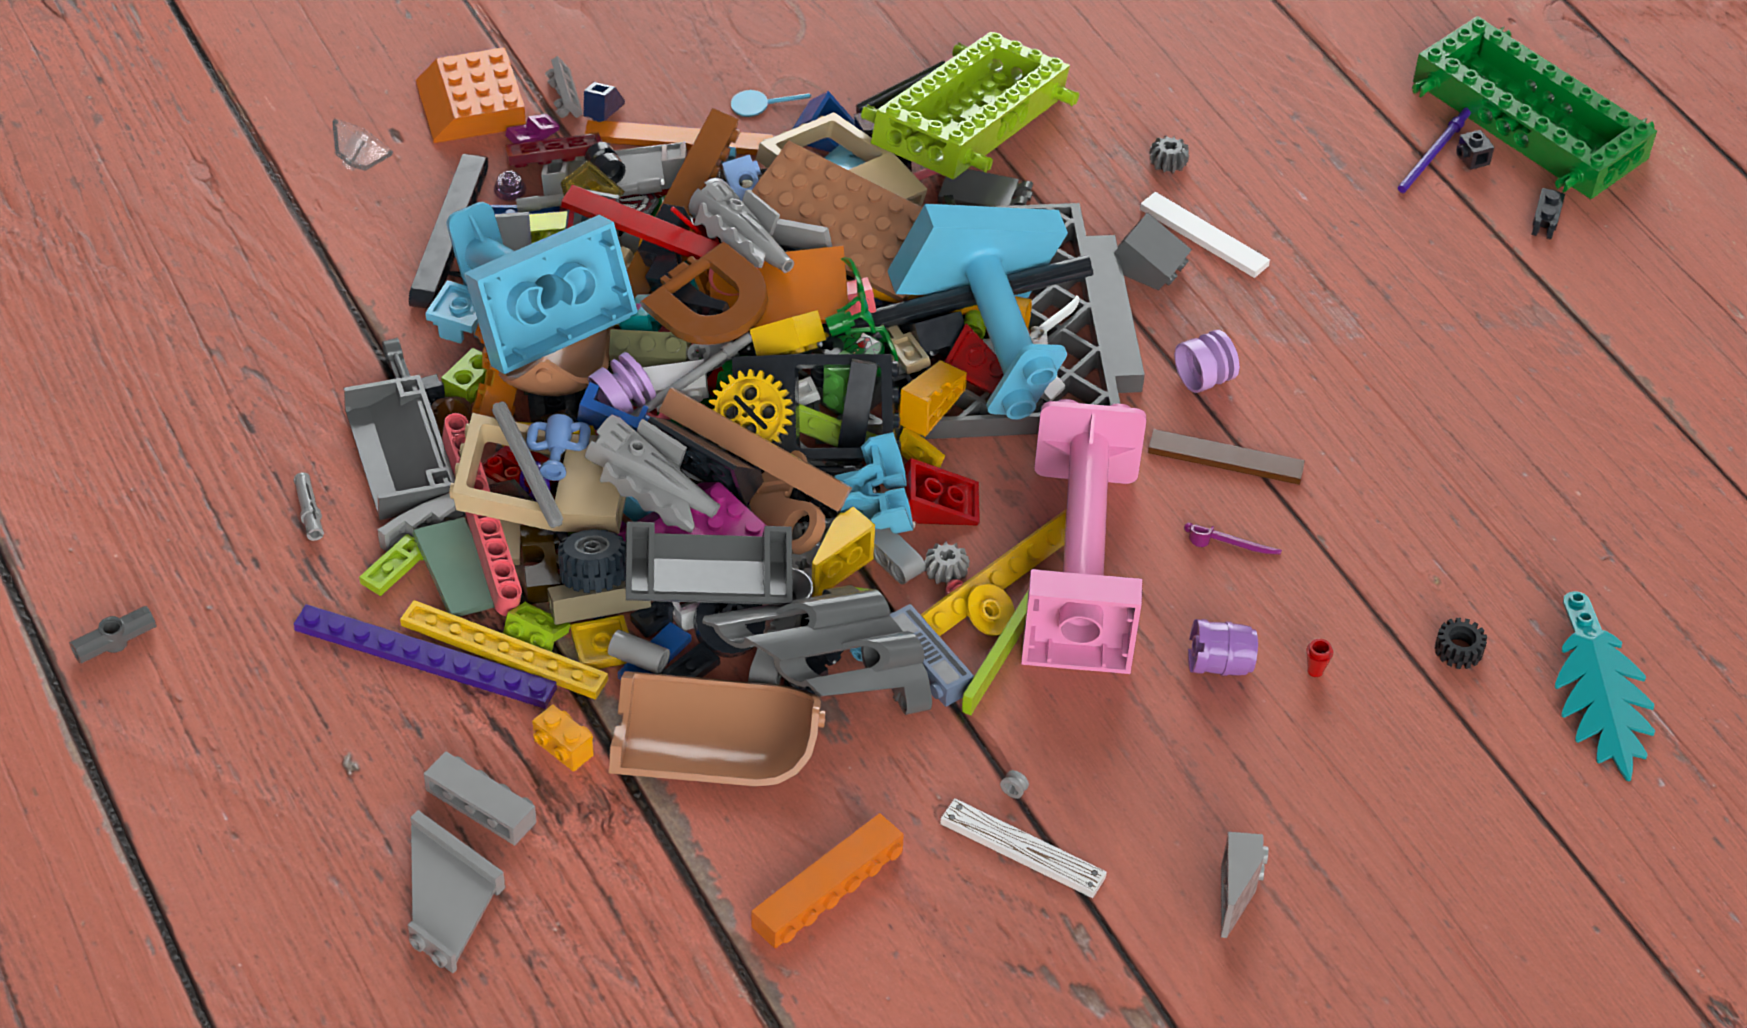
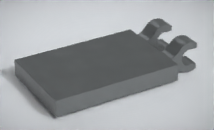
(986, 189)

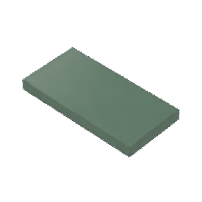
(454, 566)

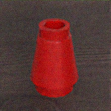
(1318, 654)

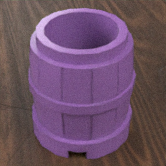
(1222, 648)

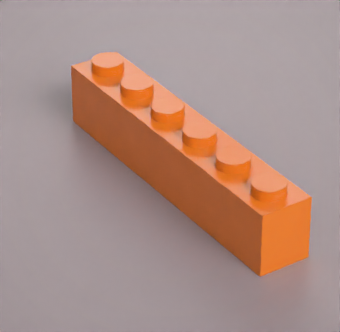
(827, 881)

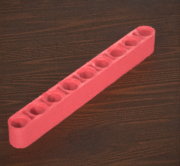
(486, 531)

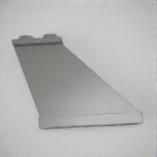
(448, 891)

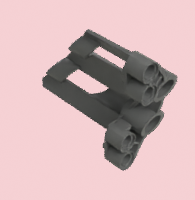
(838, 622)

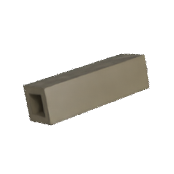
(571, 606)

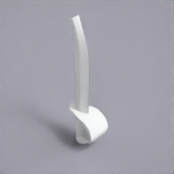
(1039, 334)

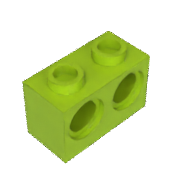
(465, 376)

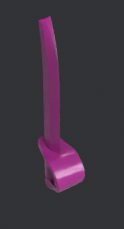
(1201, 536)

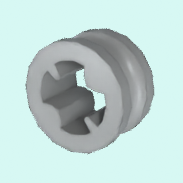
(1014, 784)

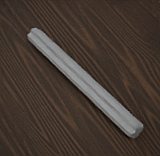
(527, 464)

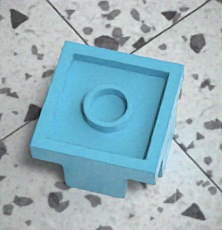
(453, 312)

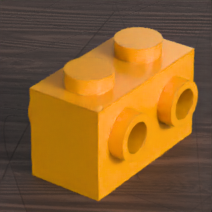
(563, 737)

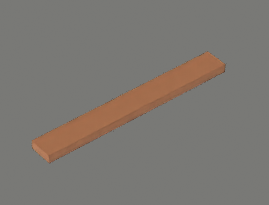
(755, 449)

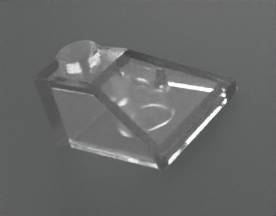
(358, 146)

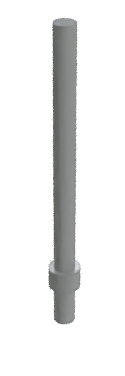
(727, 352)

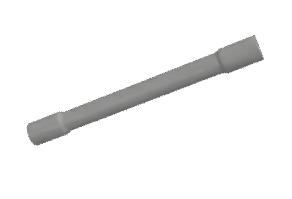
(538, 202)

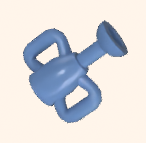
(558, 439)

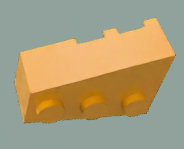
(930, 397)

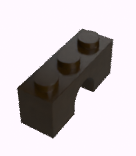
(539, 547)

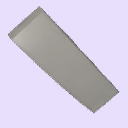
(426, 514)

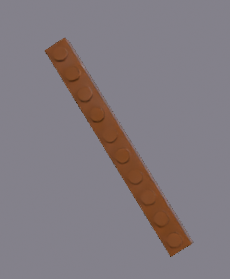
(698, 167)

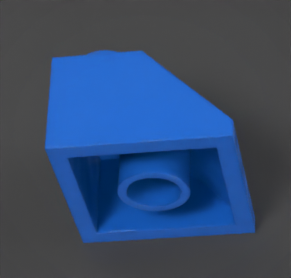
(822, 106)

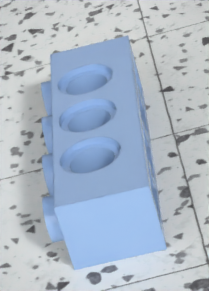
(739, 170)

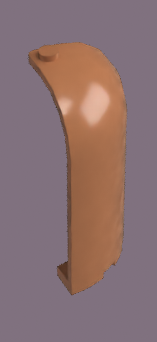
(565, 369)
(713, 729)

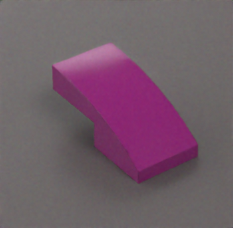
(537, 128)

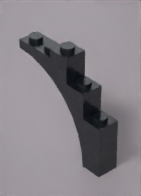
(664, 260)

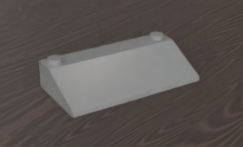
(640, 164)

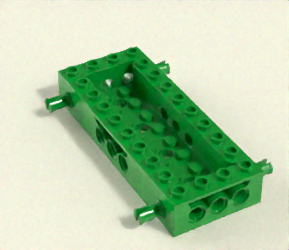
(1534, 107)

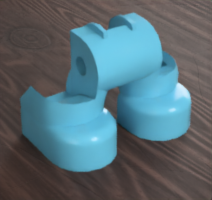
(883, 466)

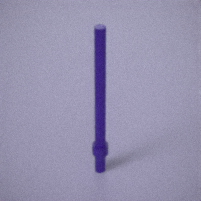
(1454, 126)

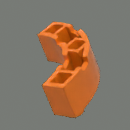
(494, 388)

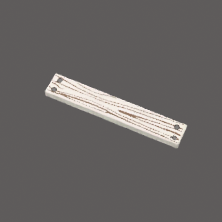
(1023, 848)

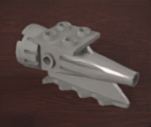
(741, 224)
(648, 469)

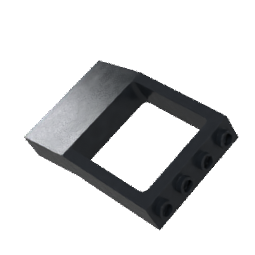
(786, 370)

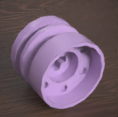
(1206, 361)
(626, 384)

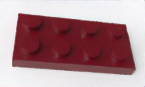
(550, 149)

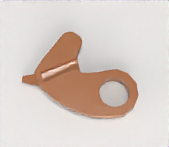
(775, 508)

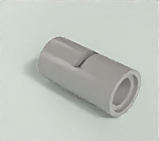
(638, 652)

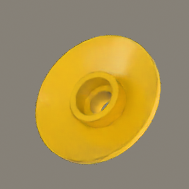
(995, 602)

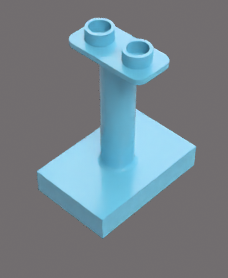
(979, 249)
(544, 292)

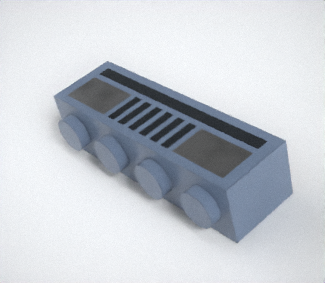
(945, 671)

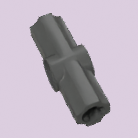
(112, 634)

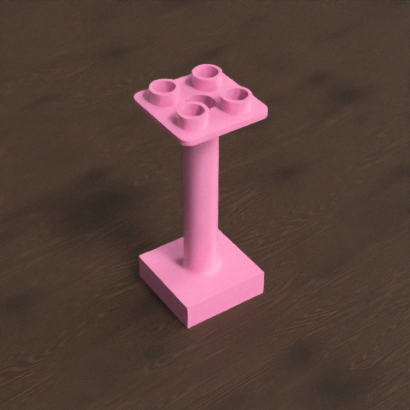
(1079, 613)

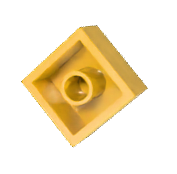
(789, 335)

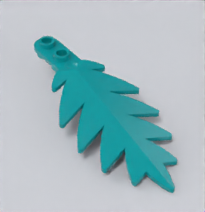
(1603, 687)

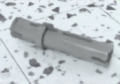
(310, 514)

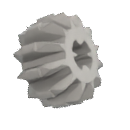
(946, 563)

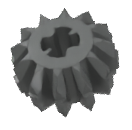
(1169, 154)

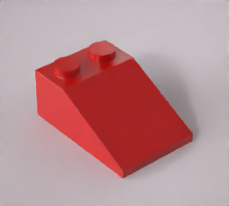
(940, 495)

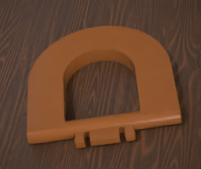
(715, 328)

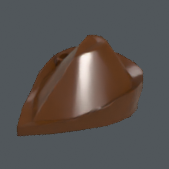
(443, 407)

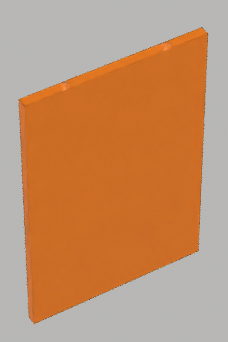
(811, 285)

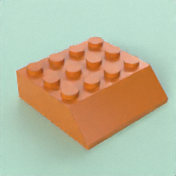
(470, 95)

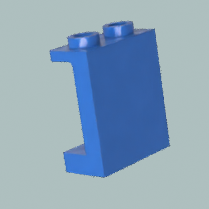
(595, 412)

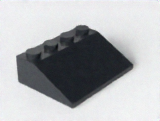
(711, 462)

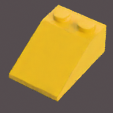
(843, 550)

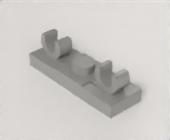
(562, 80)

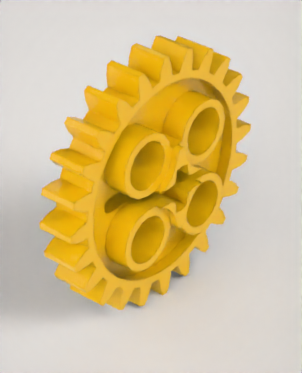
(767, 395)

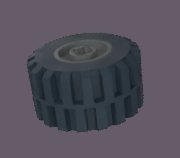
(592, 560)

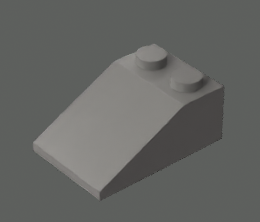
(1240, 872)

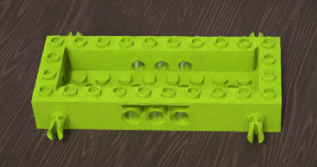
(970, 105)

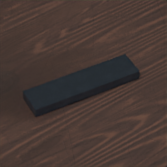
(857, 404)

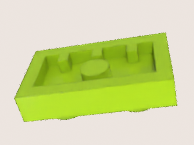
(534, 626)

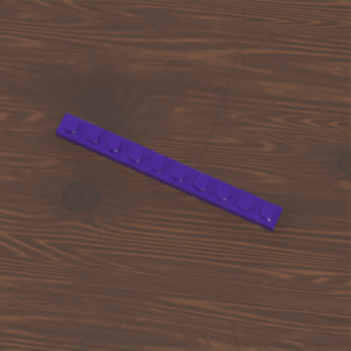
(425, 656)

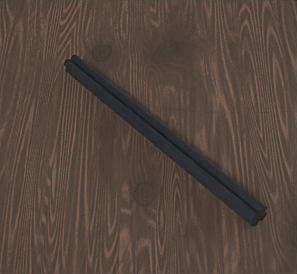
(963, 296)

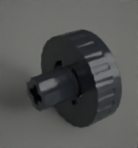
(708, 636)

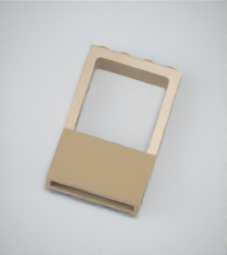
(880, 166)
(579, 495)

